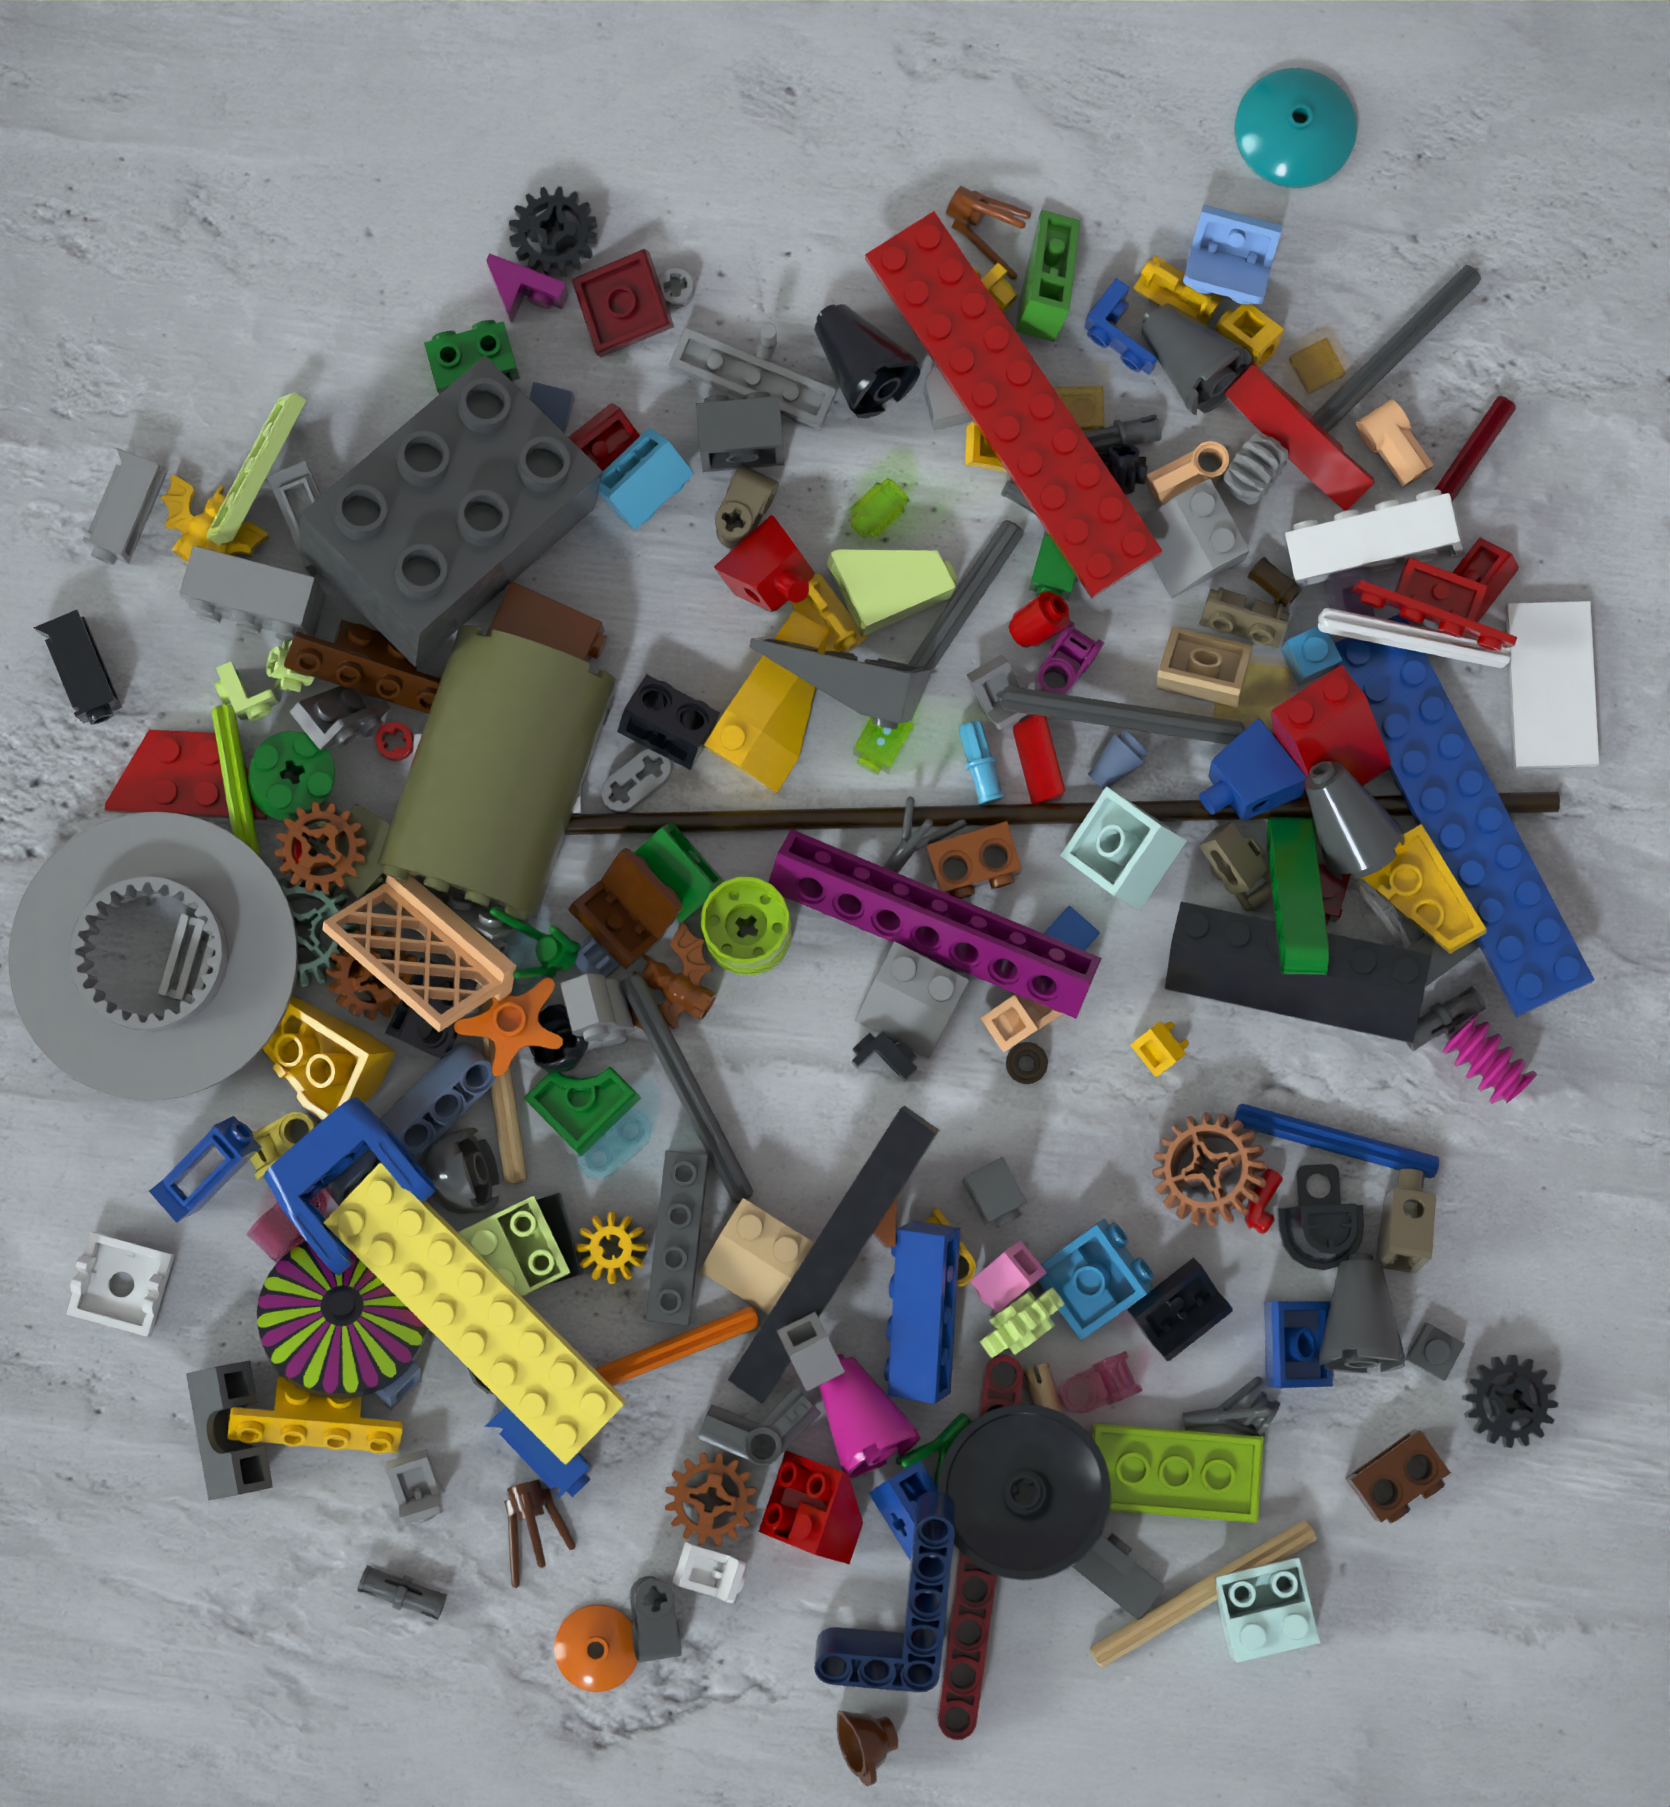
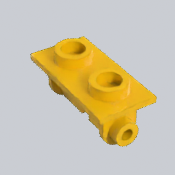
(1165, 285)
(829, 612)

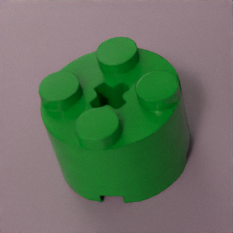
(293, 753)

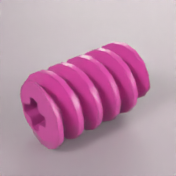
(1488, 1061)

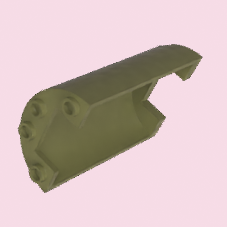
(498, 770)

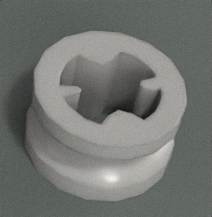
(686, 293)

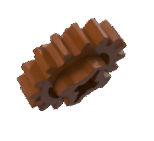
(310, 861)
(353, 977)
(707, 1517)

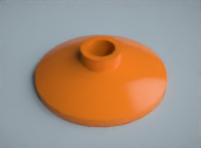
(591, 1625)

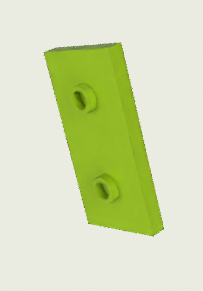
(1182, 1472)

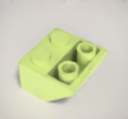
(519, 1247)

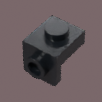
(897, 1056)

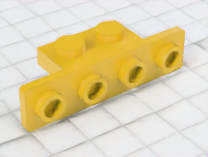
(314, 1422)

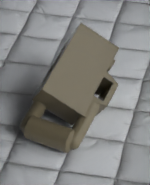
(1238, 864)

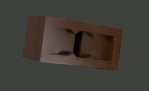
(1392, 1466)

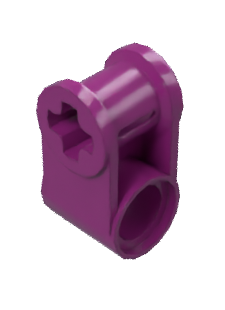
(1069, 657)

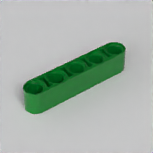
(1297, 896)

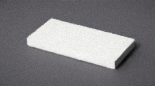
(1552, 685)

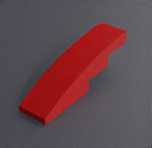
(1308, 444)

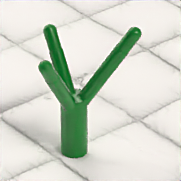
(941, 1443)

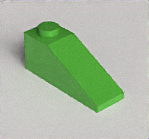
(1048, 277)

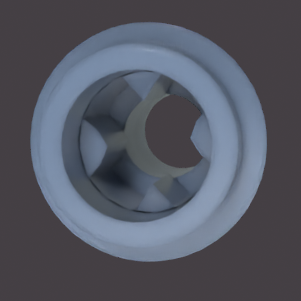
(1117, 760)

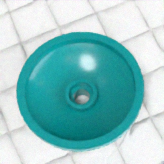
(1291, 151)

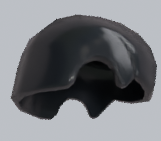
(556, 1020)

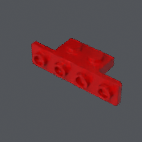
(1440, 598)

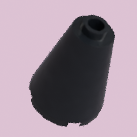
(864, 360)

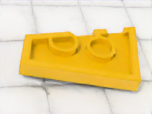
(1427, 892)

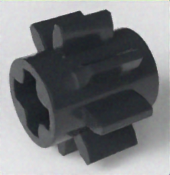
(1126, 466)

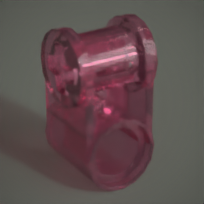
(276, 1232)
(1101, 1384)

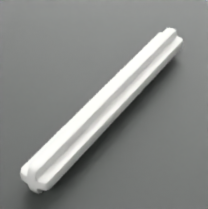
(1409, 637)

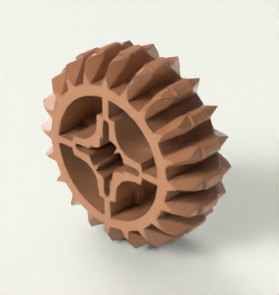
(1192, 1175)

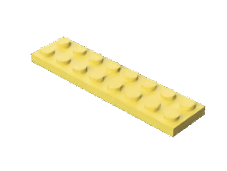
(475, 1313)

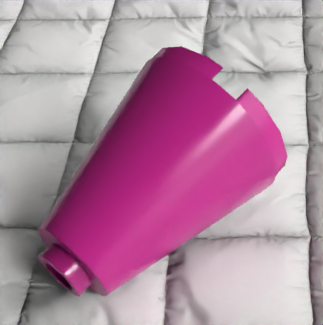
(864, 1420)

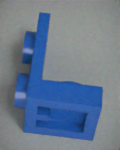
(1100, 331)

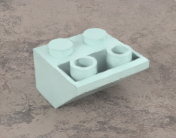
(1266, 1610)

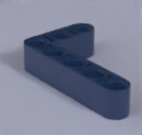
(910, 1658)

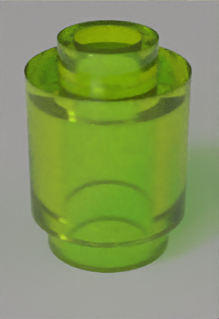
(877, 509)

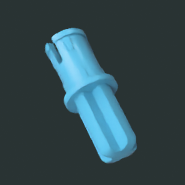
(980, 762)

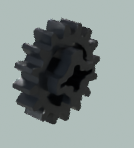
(538, 226)
(1518, 1383)

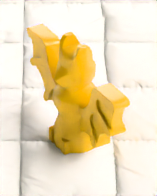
(194, 528)

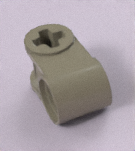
(746, 501)

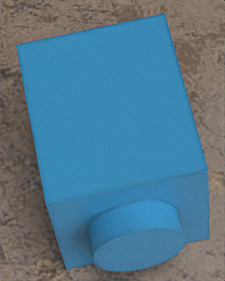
(1311, 655)

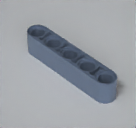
(423, 1111)

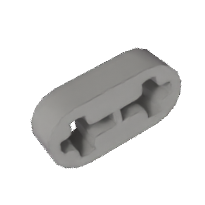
(643, 788)

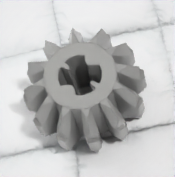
(1255, 468)

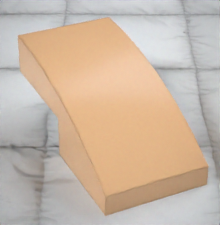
(1017, 1020)

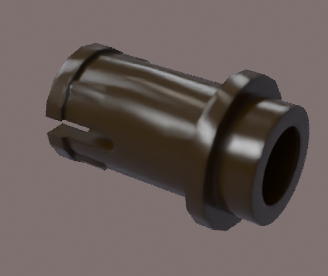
(1275, 582)

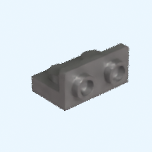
(338, 717)

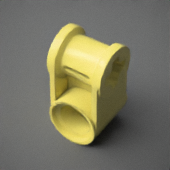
(277, 1140)

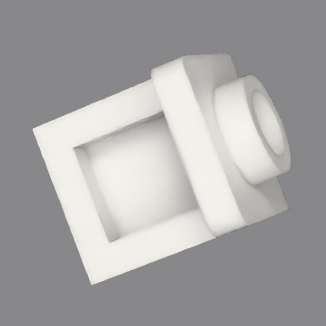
(710, 1572)

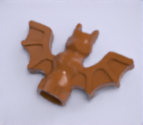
(684, 989)

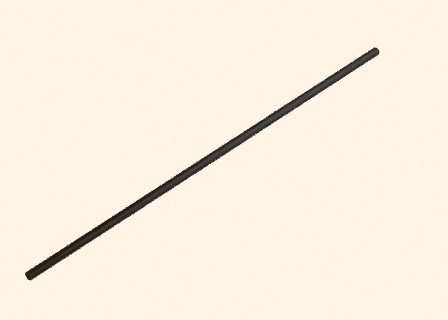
(973, 814)

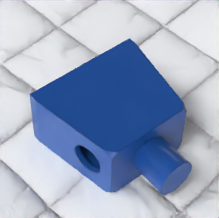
(1252, 775)

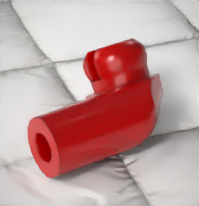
(1257, 1216)

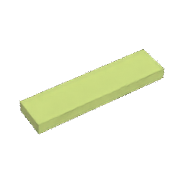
(255, 468)

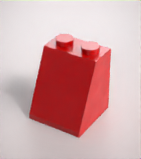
(1333, 725)

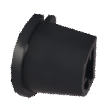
(1320, 1230)

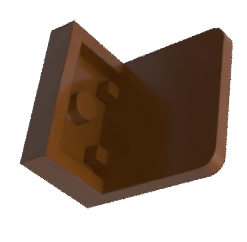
(627, 908)

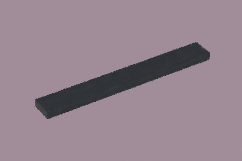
(836, 1248)

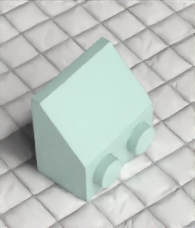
(1123, 848)

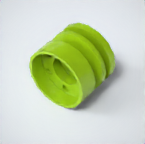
(743, 903)

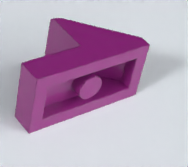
(516, 281)

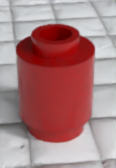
(1039, 619)

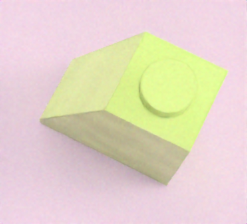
(890, 584)

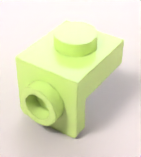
(233, 691)

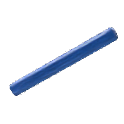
(1335, 1140)

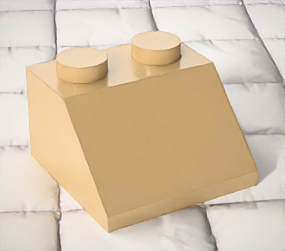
(756, 1256)

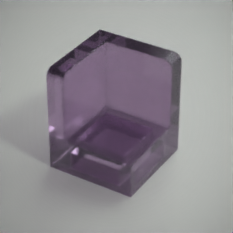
(1339, 588)

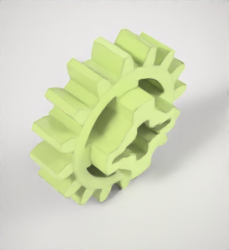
(1022, 1322)

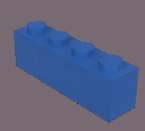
(922, 1311)

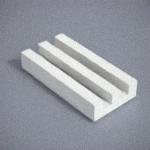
(174, 957)

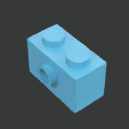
(643, 478)

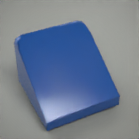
(1073, 929)

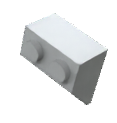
(1195, 538)
(912, 999)

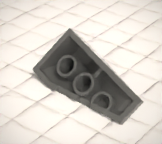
(872, 688)

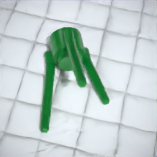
(552, 950)

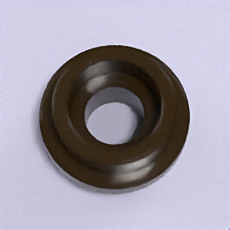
(1036, 1053)

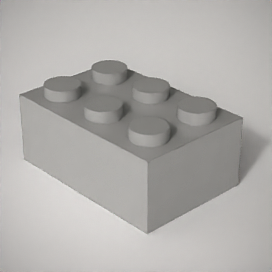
(251, 594)

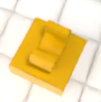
(1159, 1048)

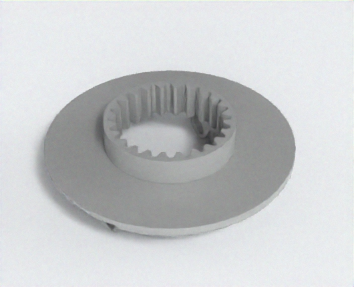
(242, 996)

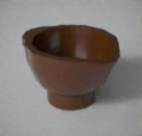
(865, 1743)

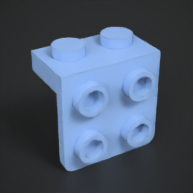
(1231, 255)

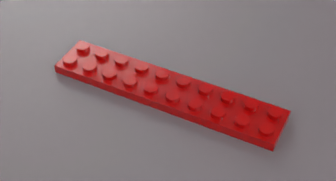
(1013, 404)

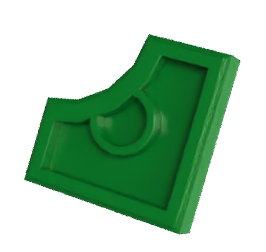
(582, 1107)

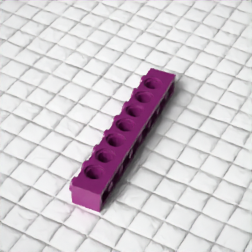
(933, 923)

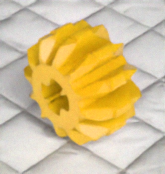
(598, 1252)

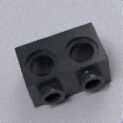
(660, 718)
(407, 1022)

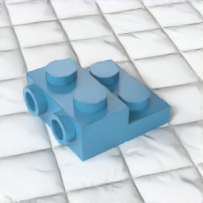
(1096, 1277)

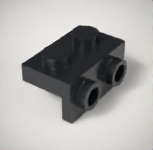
(1180, 1310)

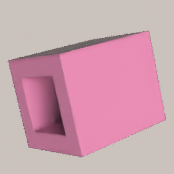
(1007, 1277)

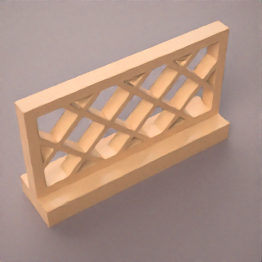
(443, 934)

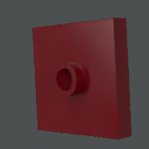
(622, 303)

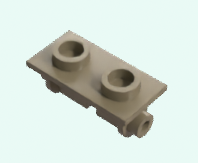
(1262, 624)

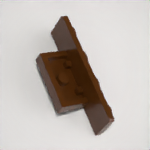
(365, 663)

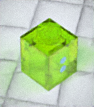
(881, 746)

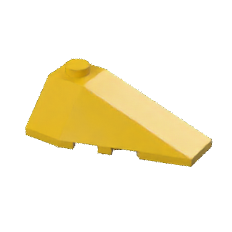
(769, 714)
(326, 1058)

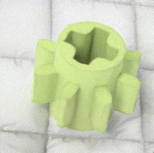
(285, 678)

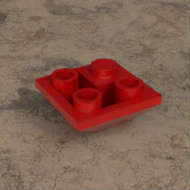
(813, 1509)

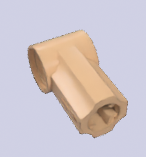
(1389, 434)
(1186, 472)

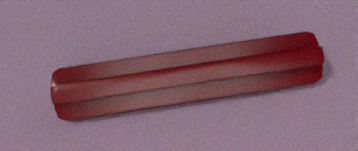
(1476, 447)

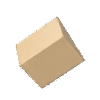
(1204, 667)

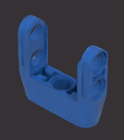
(327, 1154)

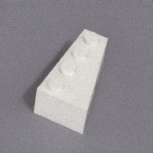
(1375, 538)

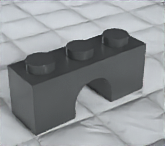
(227, 1464)

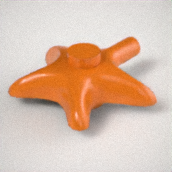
(513, 1025)

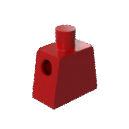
(766, 568)

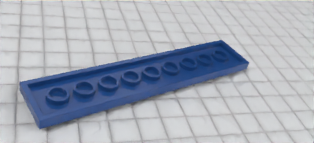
(1467, 823)

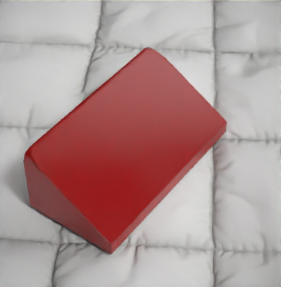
(605, 436)
(1490, 567)
(1039, 760)

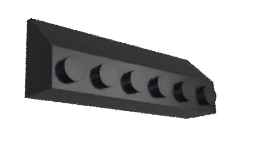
(1238, 963)

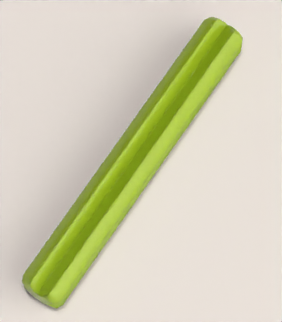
(234, 775)

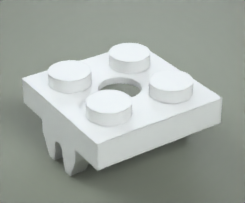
(91, 1286)

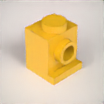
(1252, 331)

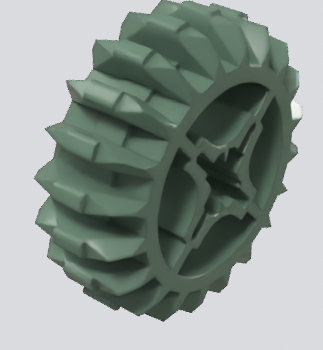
(316, 918)

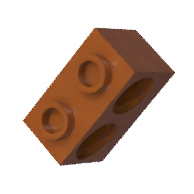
(969, 850)

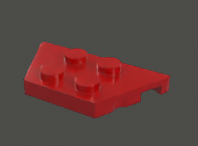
(174, 775)

